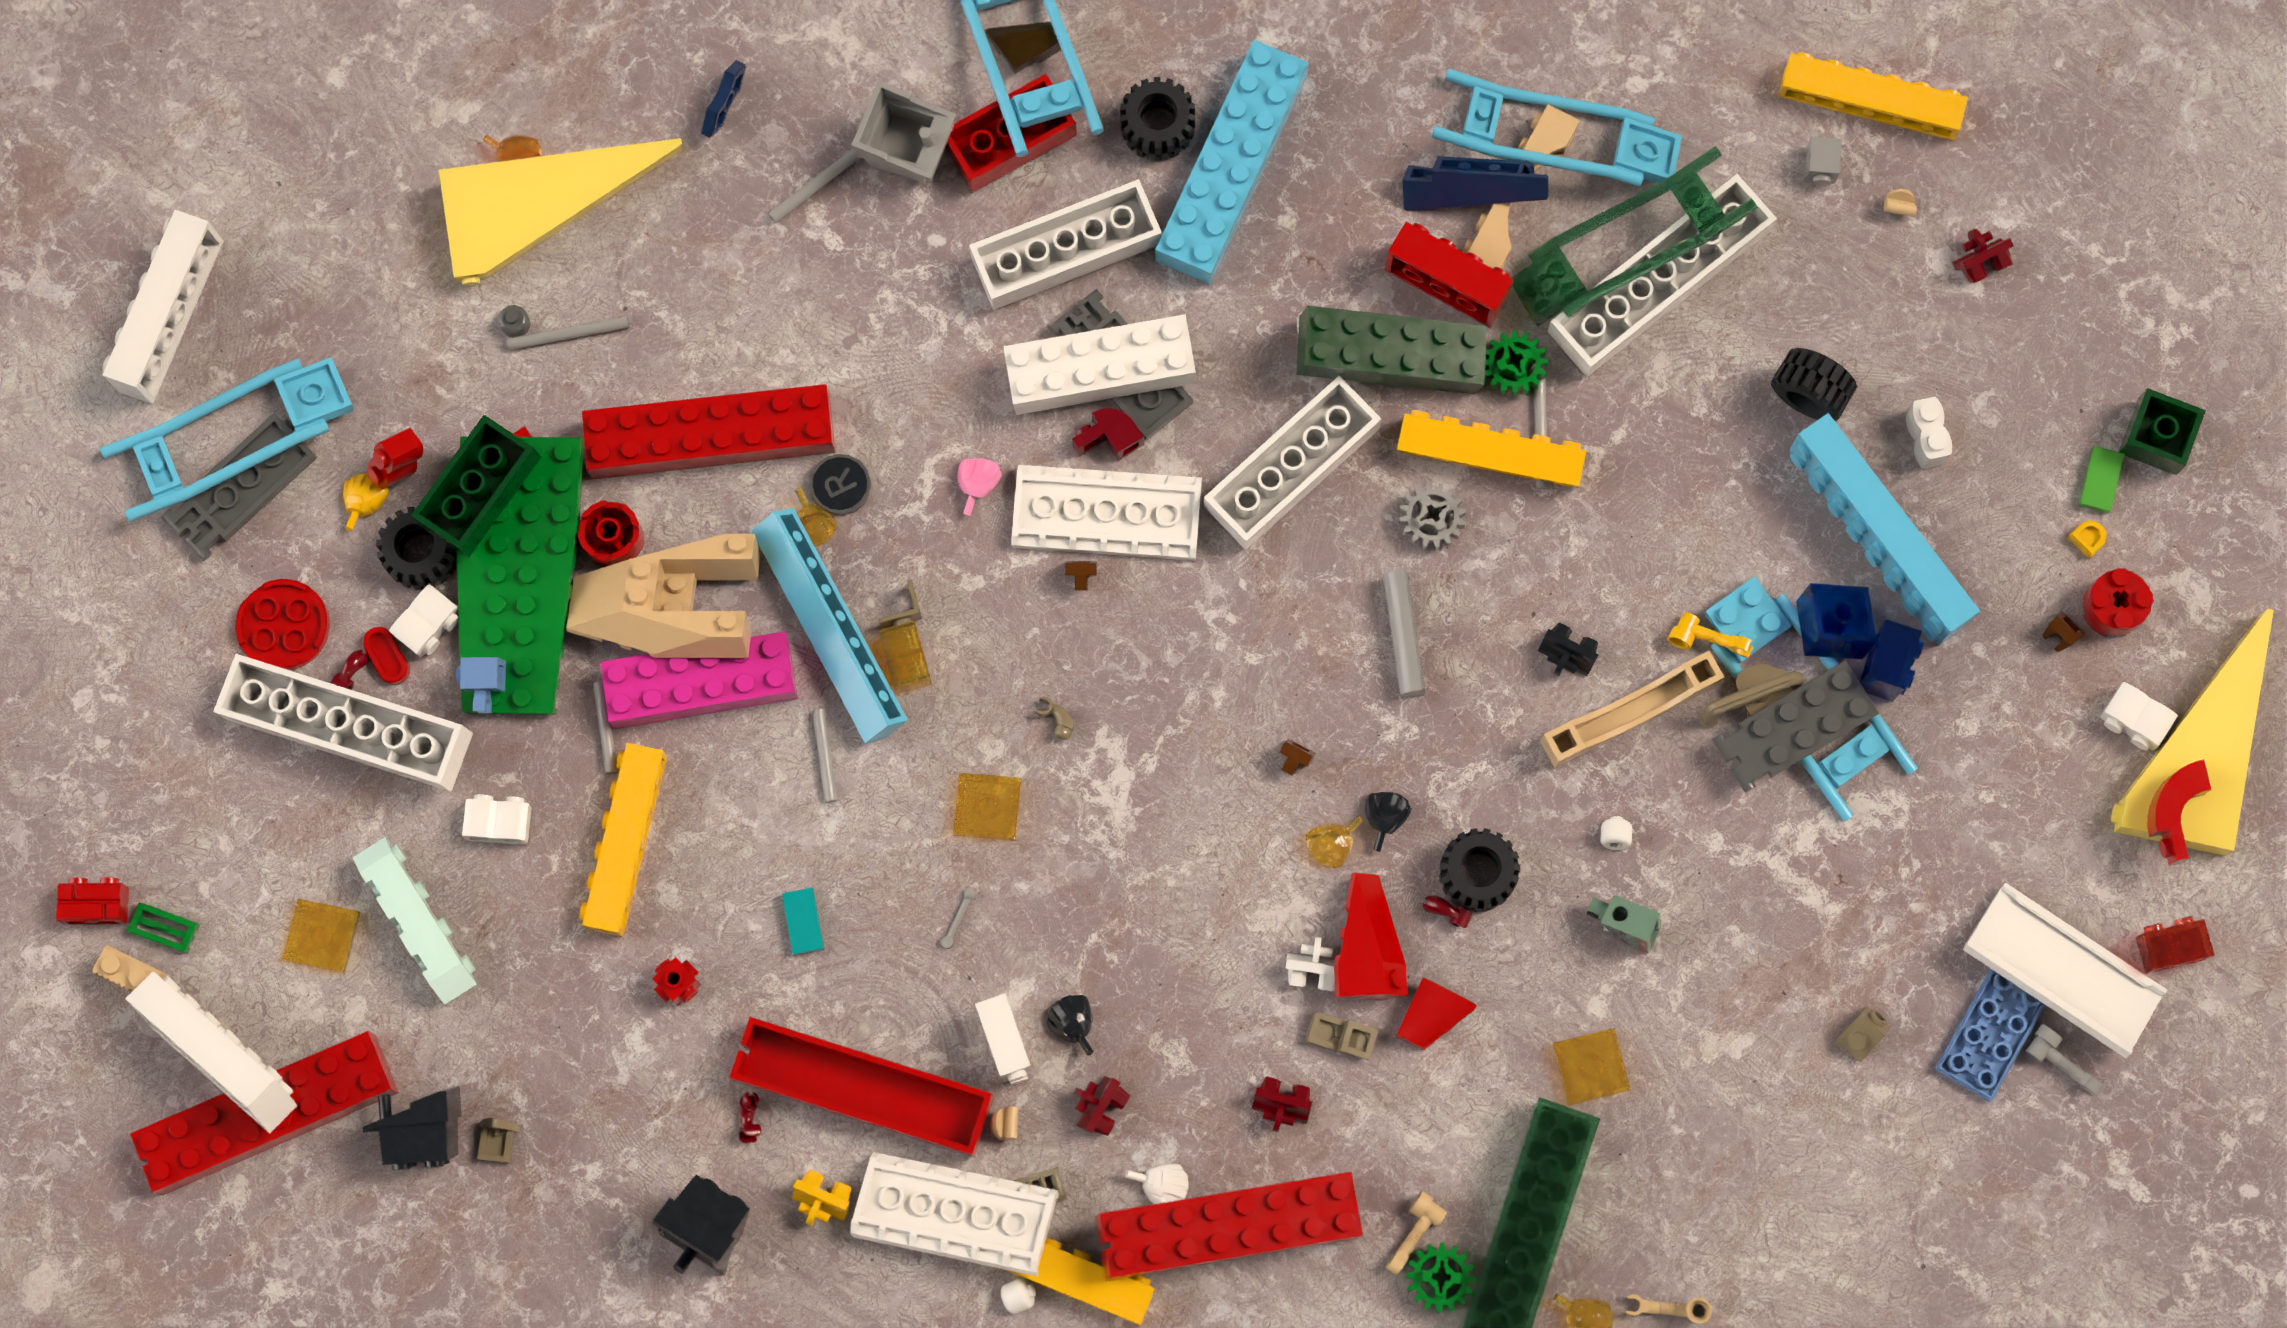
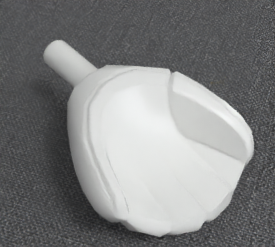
(1162, 1183)

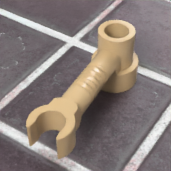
(1427, 1214)
(1677, 1309)

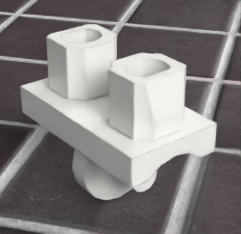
(1299, 965)

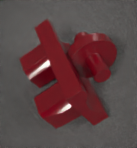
(1996, 251)
(1095, 1101)
(1282, 1107)

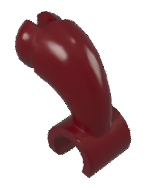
(353, 663)
(1437, 905)
(747, 1107)

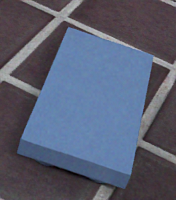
(1990, 1036)

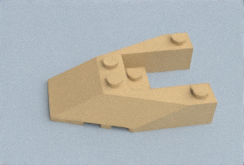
(651, 600)

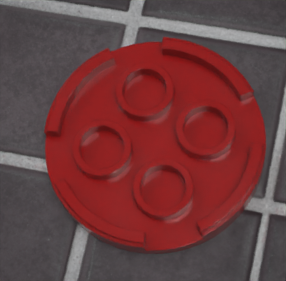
(283, 624)

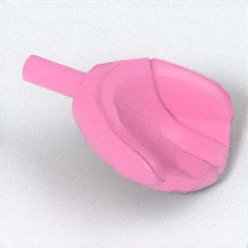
(977, 479)

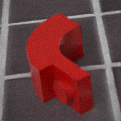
(2167, 808)

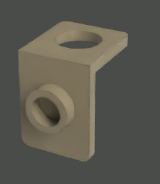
(907, 616)

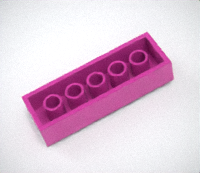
(665, 689)

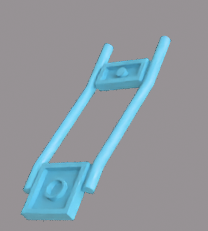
(1041, 103)
(1640, 150)
(309, 396)
(1756, 616)

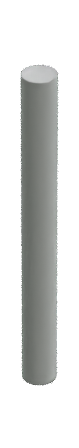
(813, 186)
(567, 333)
(1540, 419)

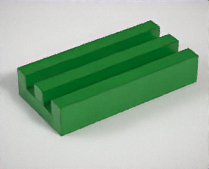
(188, 937)

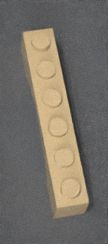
(1550, 136)
(1632, 710)

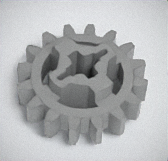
(1426, 505)

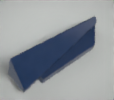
(1471, 183)

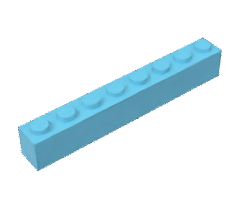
(829, 625)

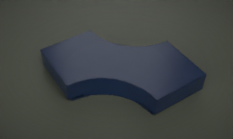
(719, 107)

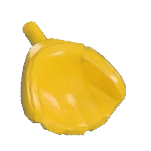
(362, 498)

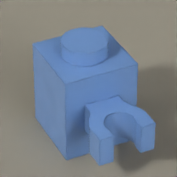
(482, 677)

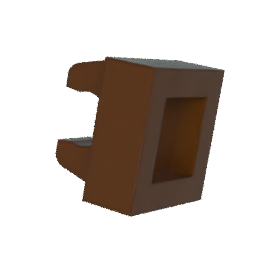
(1081, 570)
(2066, 629)
(1295, 755)

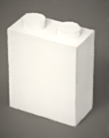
(1004, 1039)

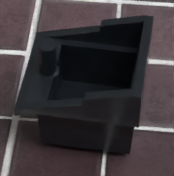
(421, 1133)
(702, 1224)

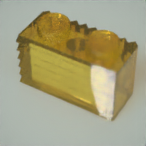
(904, 657)

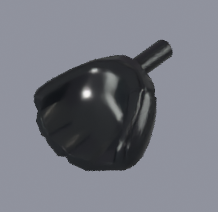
(1386, 814)
(1072, 1020)

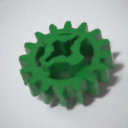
(1525, 358)
(1455, 1278)

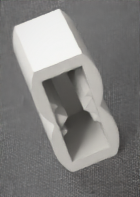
(1926, 427)
(425, 621)
(2138, 717)
(496, 820)

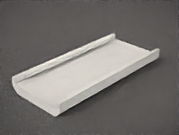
(1106, 512)
(2064, 970)
(953, 1213)

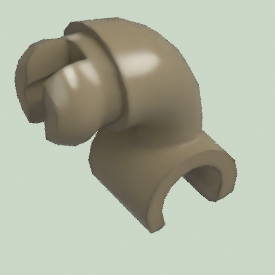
(1063, 719)

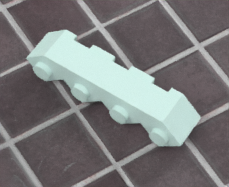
(417, 925)

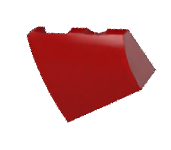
(1432, 1014)

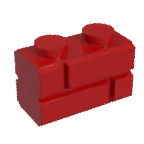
(92, 902)

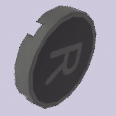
(840, 484)

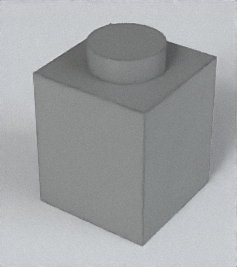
(1823, 160)

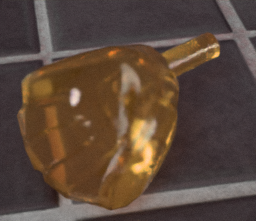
(515, 147)

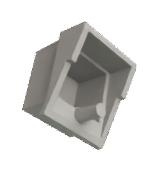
(903, 133)

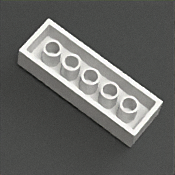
(1066, 244)
(162, 306)
(1100, 364)
(1292, 462)
(213, 1050)

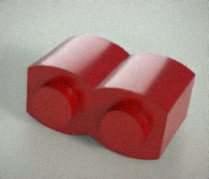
(395, 458)

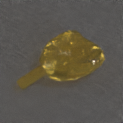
(816, 520)
(1331, 842)
(1586, 1312)

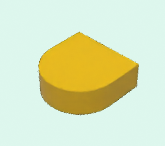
(2089, 537)

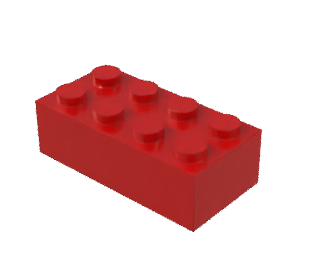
(984, 147)
(1448, 274)

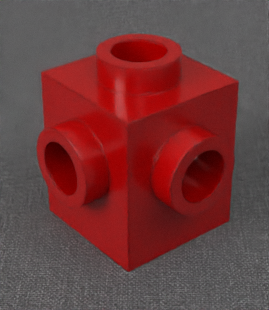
(684, 989)

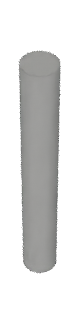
(605, 730)
(824, 755)

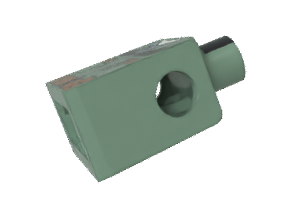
(1636, 930)

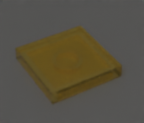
(987, 806)
(321, 936)
(1591, 1066)

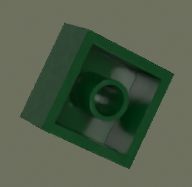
(2162, 431)

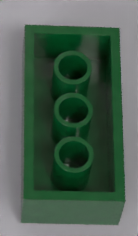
(476, 485)

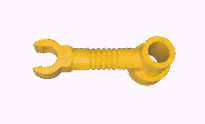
(1688, 630)

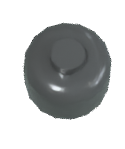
(514, 321)

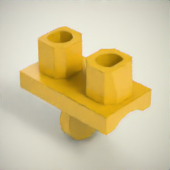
(819, 1203)

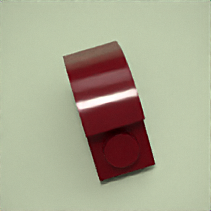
(1114, 428)

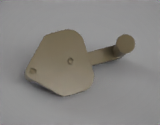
(1756, 689)

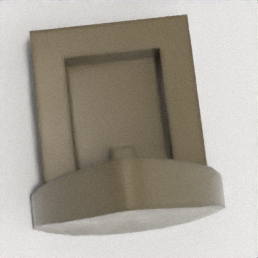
(496, 1140)

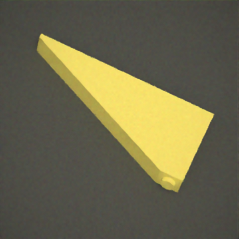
(515, 205)
(2220, 732)

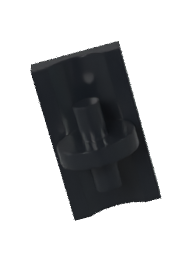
(1567, 653)

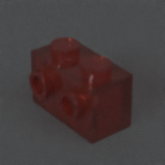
(2174, 945)

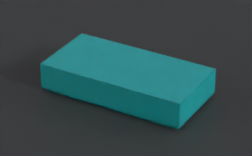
(803, 921)

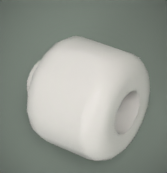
(1616, 833)
(1018, 1295)

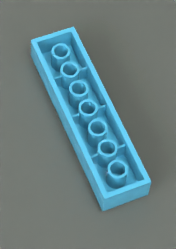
(1231, 162)
(1882, 530)

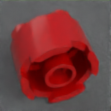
(606, 517)
(2127, 589)

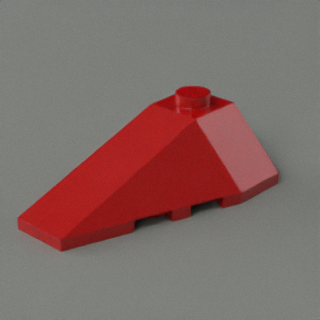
(1370, 954)

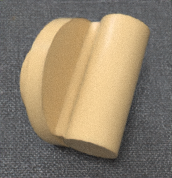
(1900, 202)
(1005, 1123)

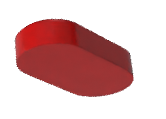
(386, 655)

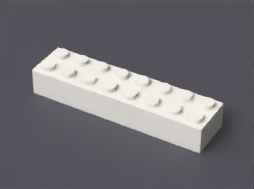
(1624, 314)
(343, 722)

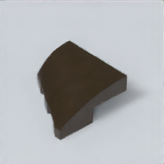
(1024, 43)

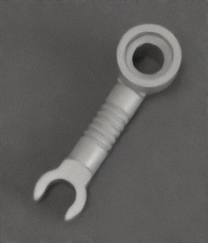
(2045, 1047)

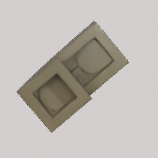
(1341, 1035)

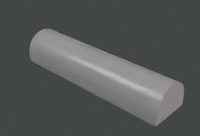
(1404, 633)

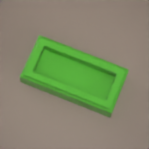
(2101, 479)

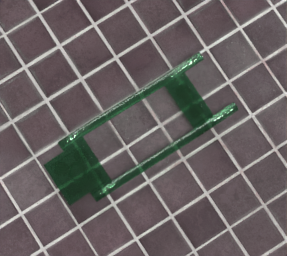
(1552, 282)

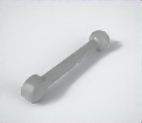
(947, 941)

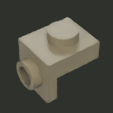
(1864, 1033)

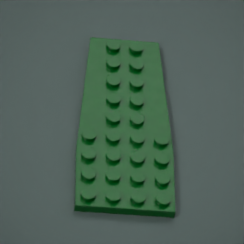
(520, 581)

